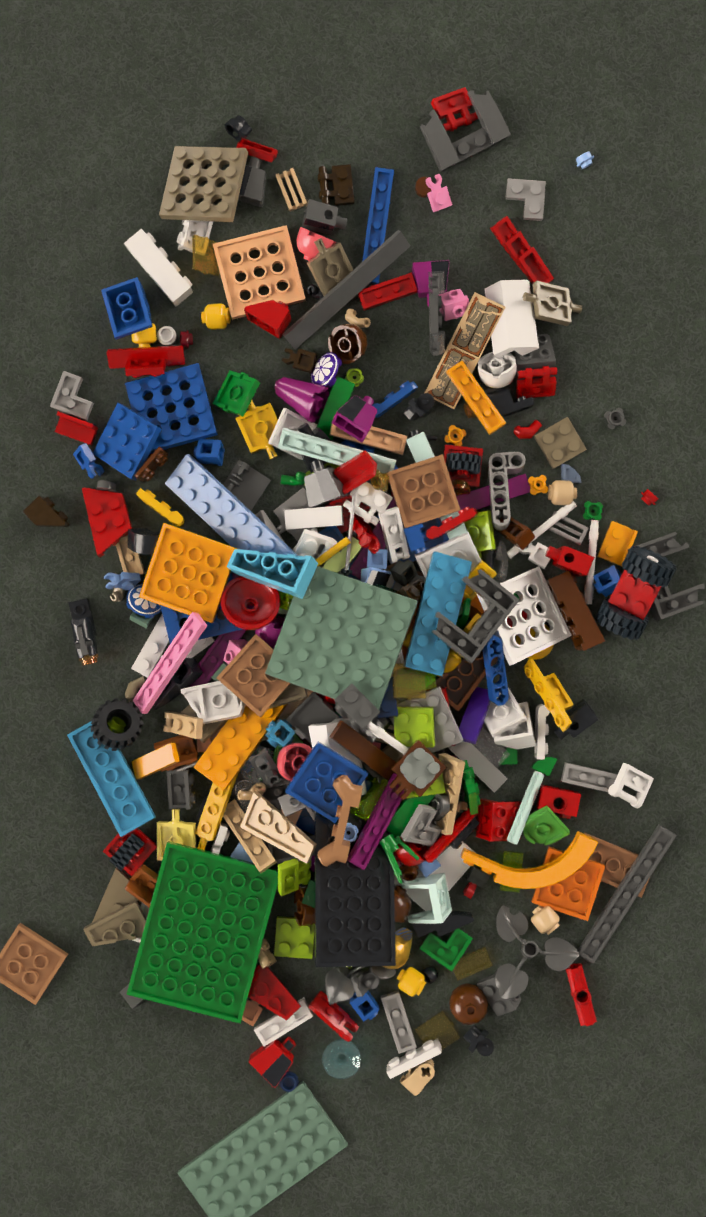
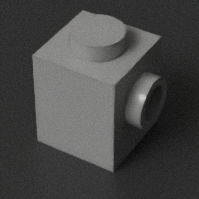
(290, 805)

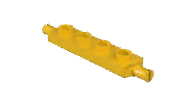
(213, 814)

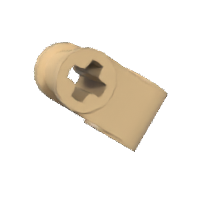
(417, 1077)

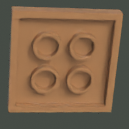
(423, 491)
(247, 677)
(29, 963)

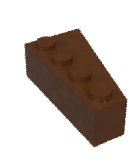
(575, 611)

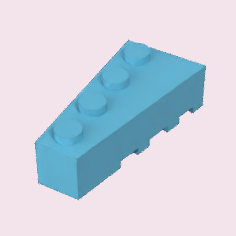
(279, 571)

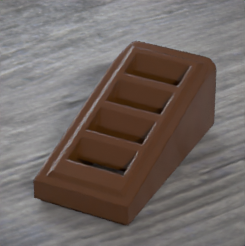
(517, 533)

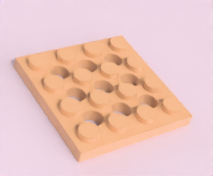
(243, 246)

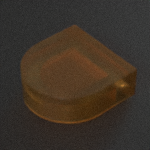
(461, 487)

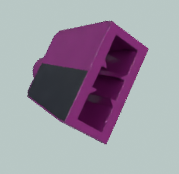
(420, 274)
(356, 417)

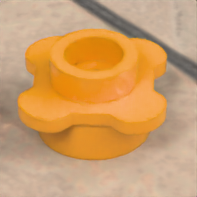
(450, 437)
(533, 487)

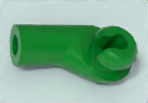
(293, 480)

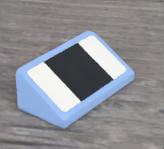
(377, 576)

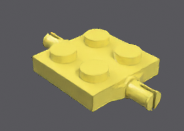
(175, 831)

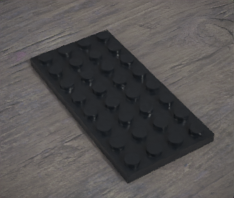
(353, 905)

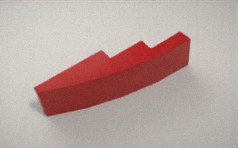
(521, 252)

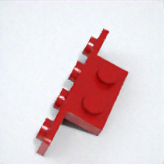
(145, 360)

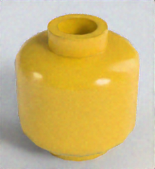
(216, 316)
(145, 337)
(411, 981)

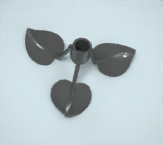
(510, 979)
(341, 989)

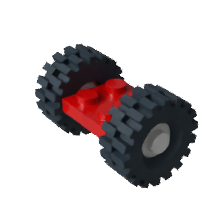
(635, 592)

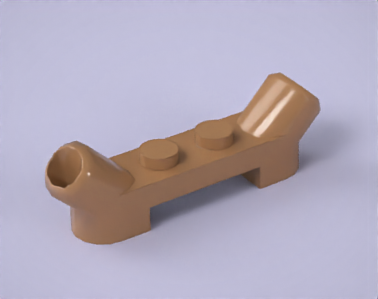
(339, 848)

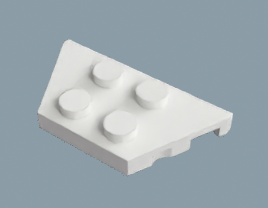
(213, 702)

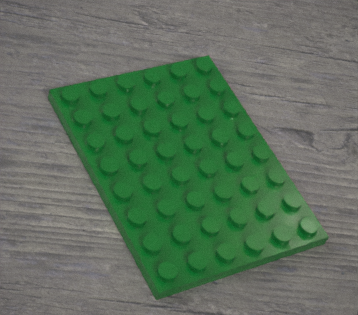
(203, 932)

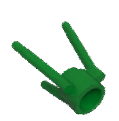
(390, 845)

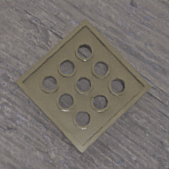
(206, 210)

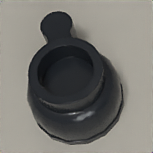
(238, 125)

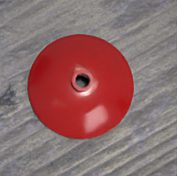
(244, 592)

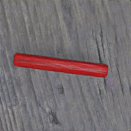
(439, 846)

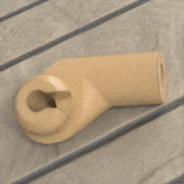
(350, 317)
(247, 795)

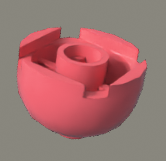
(306, 244)
(291, 758)

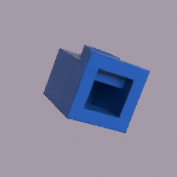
(205, 447)
(416, 538)
(607, 580)
(368, 1011)

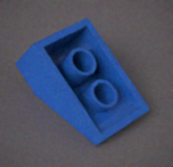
(127, 308)

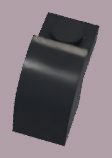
(142, 540)

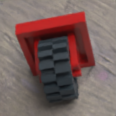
(464, 463)
(130, 850)

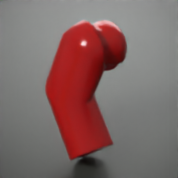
(527, 432)

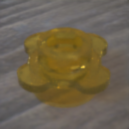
(380, 481)

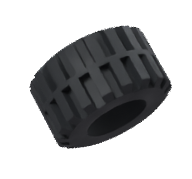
(123, 710)

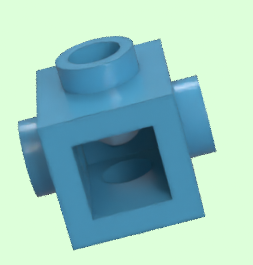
(286, 733)

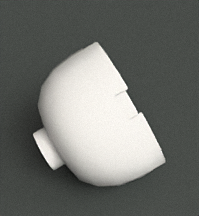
(497, 371)

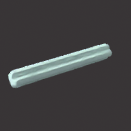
(525, 807)

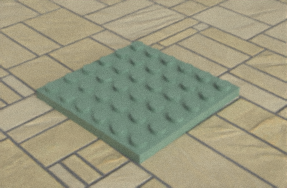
(342, 637)

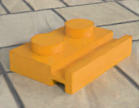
(616, 543)

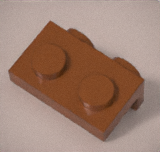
(185, 747)
(142, 884)

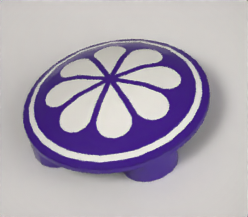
(326, 370)

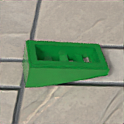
(463, 613)

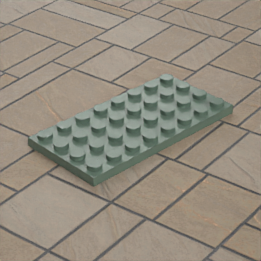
(263, 1156)

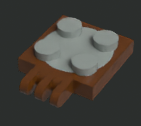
(416, 770)

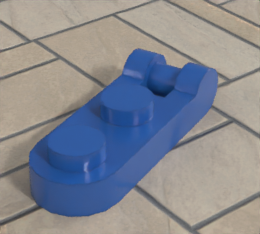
(393, 399)

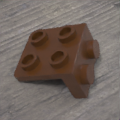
(154, 460)

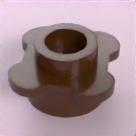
(409, 872)

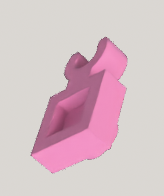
(439, 197)

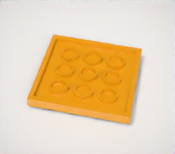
(187, 572)

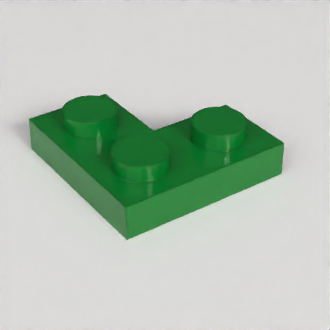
(447, 953)

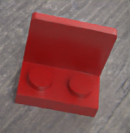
(496, 819)

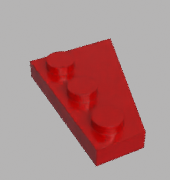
(272, 994)

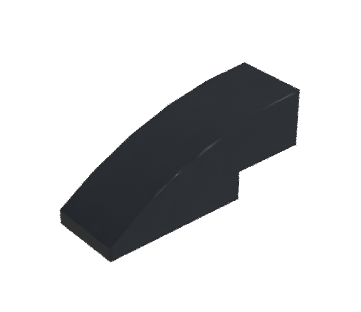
(183, 678)
(454, 921)

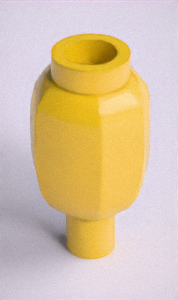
(452, 662)

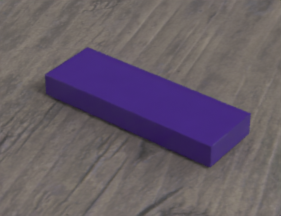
(474, 715)

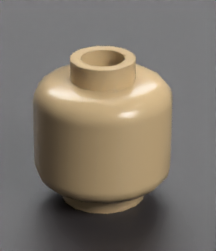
(562, 492)
(545, 919)

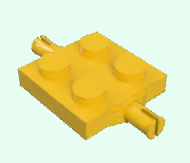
(258, 427)

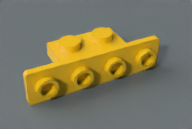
(552, 693)

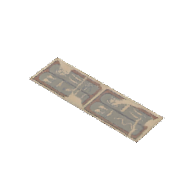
(466, 345)

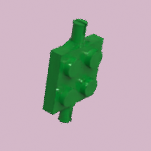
(470, 789)

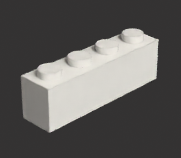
(158, 267)

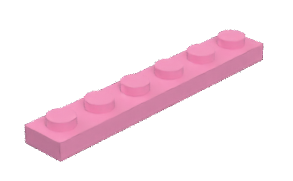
(169, 662)

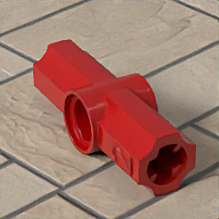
(584, 1004)

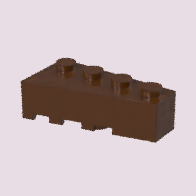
(463, 680)

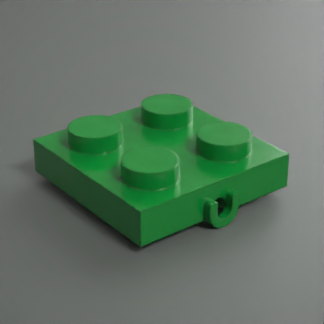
(236, 393)

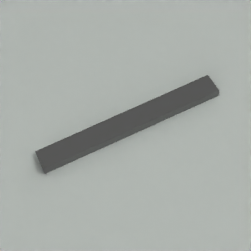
(346, 289)
(626, 893)

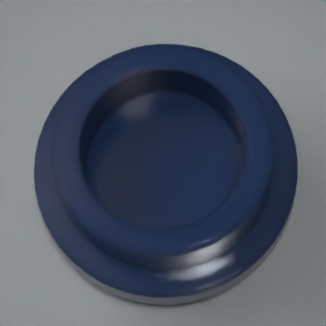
(289, 1081)

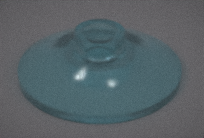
(341, 1068)

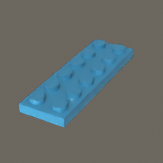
(444, 594)
(112, 781)

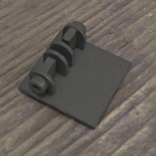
(246, 484)

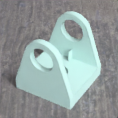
(439, 898)

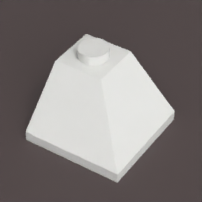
(519, 736)

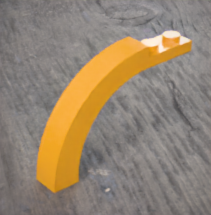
(540, 876)

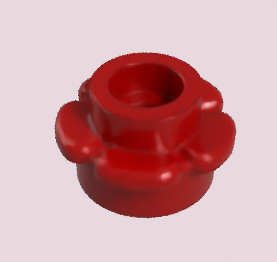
(649, 498)

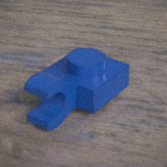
(86, 459)

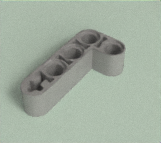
(502, 491)

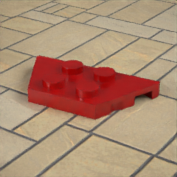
(107, 517)

